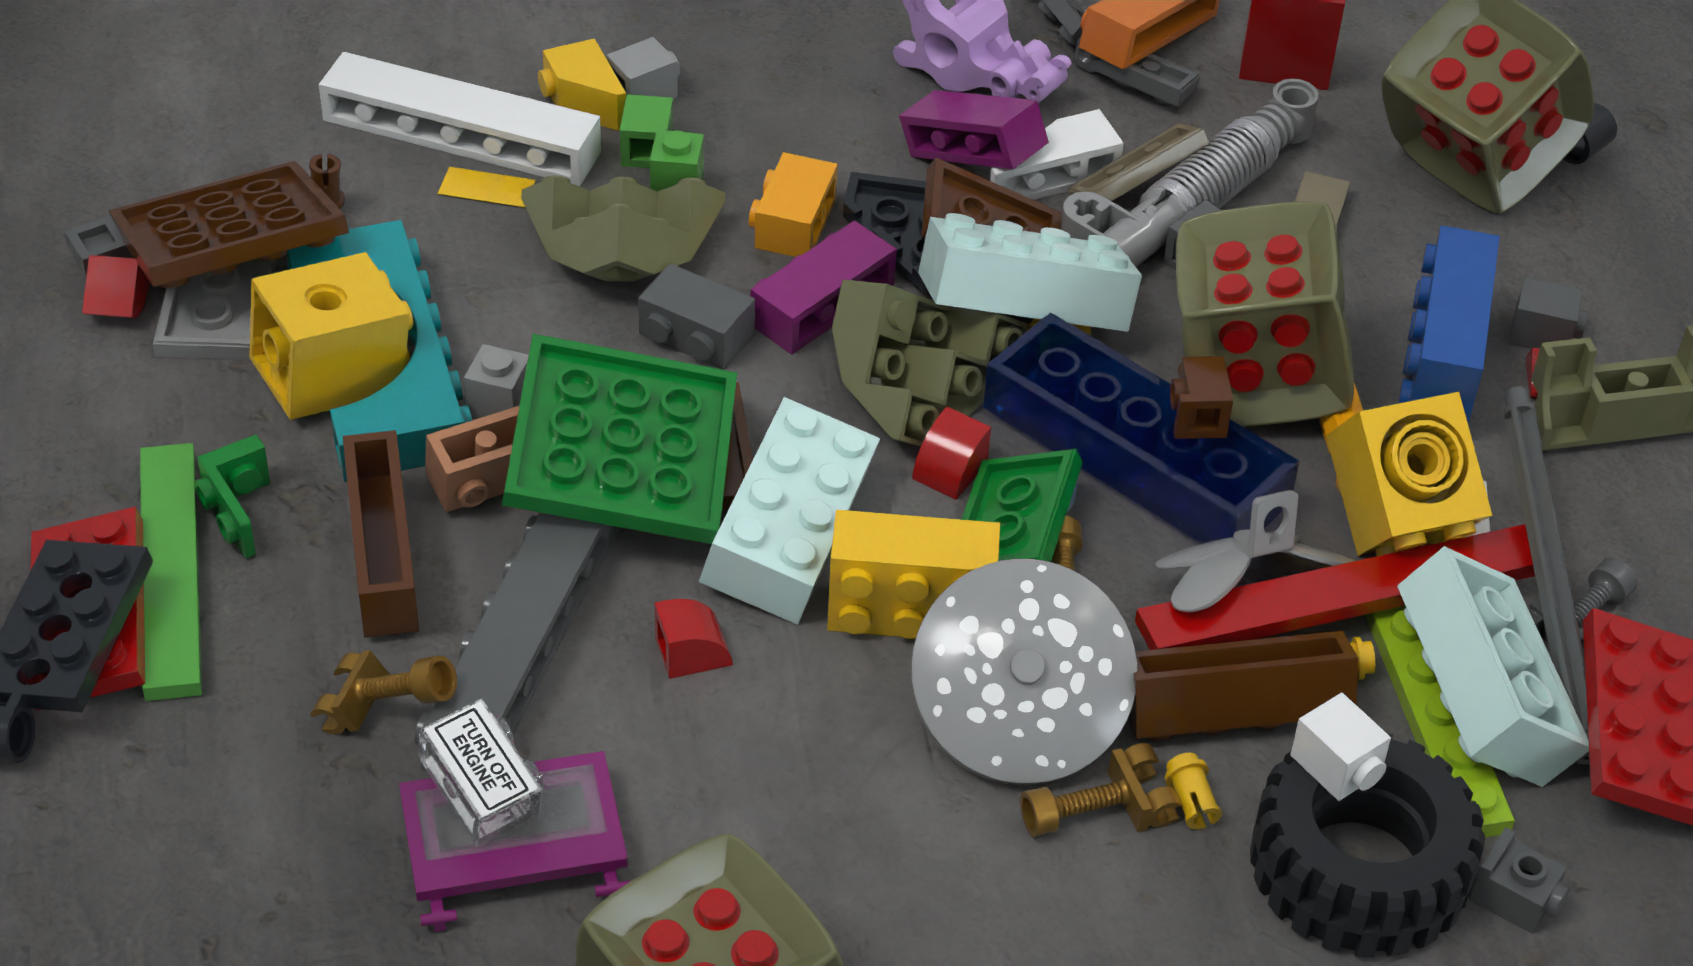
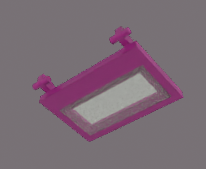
(570, 837)

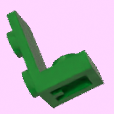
(228, 474)

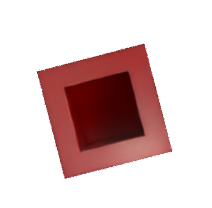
(114, 287)
(952, 453)
(689, 637)

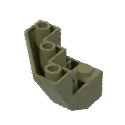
(622, 226)
(914, 356)

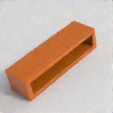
(1133, 29)

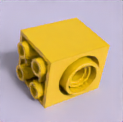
(327, 333)
(1409, 475)

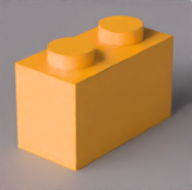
(794, 205)

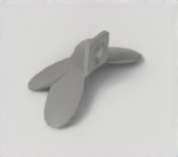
(1222, 562)

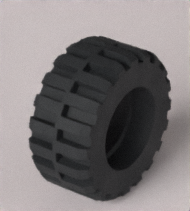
(1364, 901)

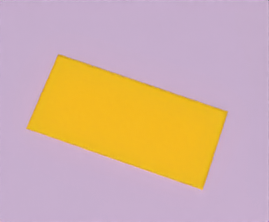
(484, 186)

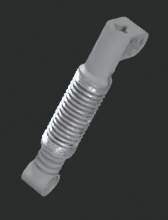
(1211, 174)

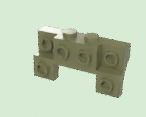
(1612, 400)

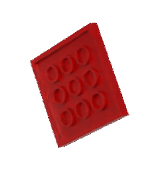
(1639, 715)

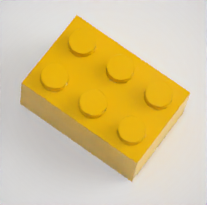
(896, 566)

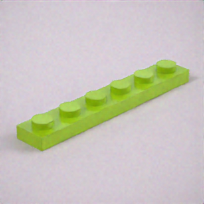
(1429, 719)

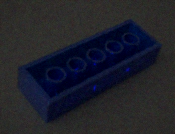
(1121, 421)

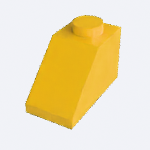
(583, 80)

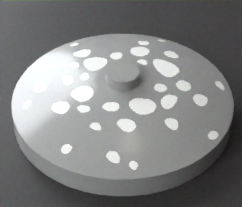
(1023, 672)

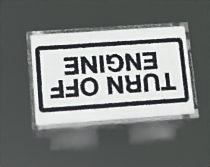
(481, 771)

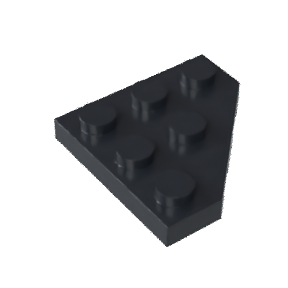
(894, 213)

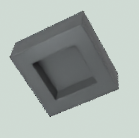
(96, 238)

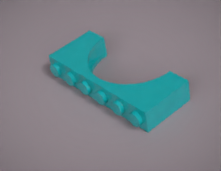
(425, 392)

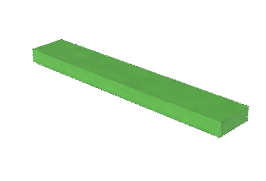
(173, 580)

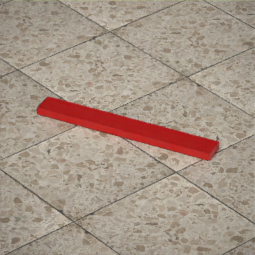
(1323, 593)

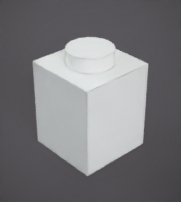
(1341, 747)

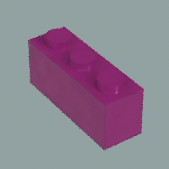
(974, 129)
(803, 296)

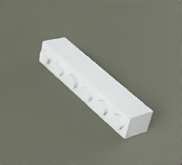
(460, 118)

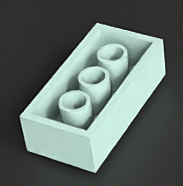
(1029, 272)
(786, 510)
(1492, 668)

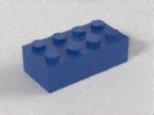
(1451, 317)

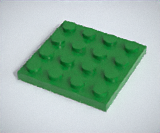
(621, 439)

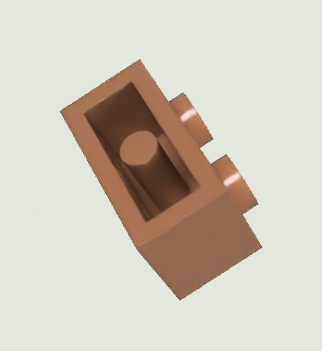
(471, 459)

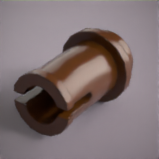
(328, 179)

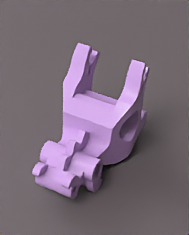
(974, 50)

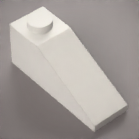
(1074, 151)

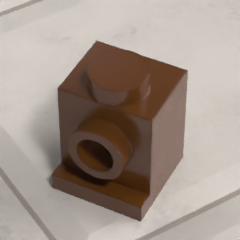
(1201, 398)

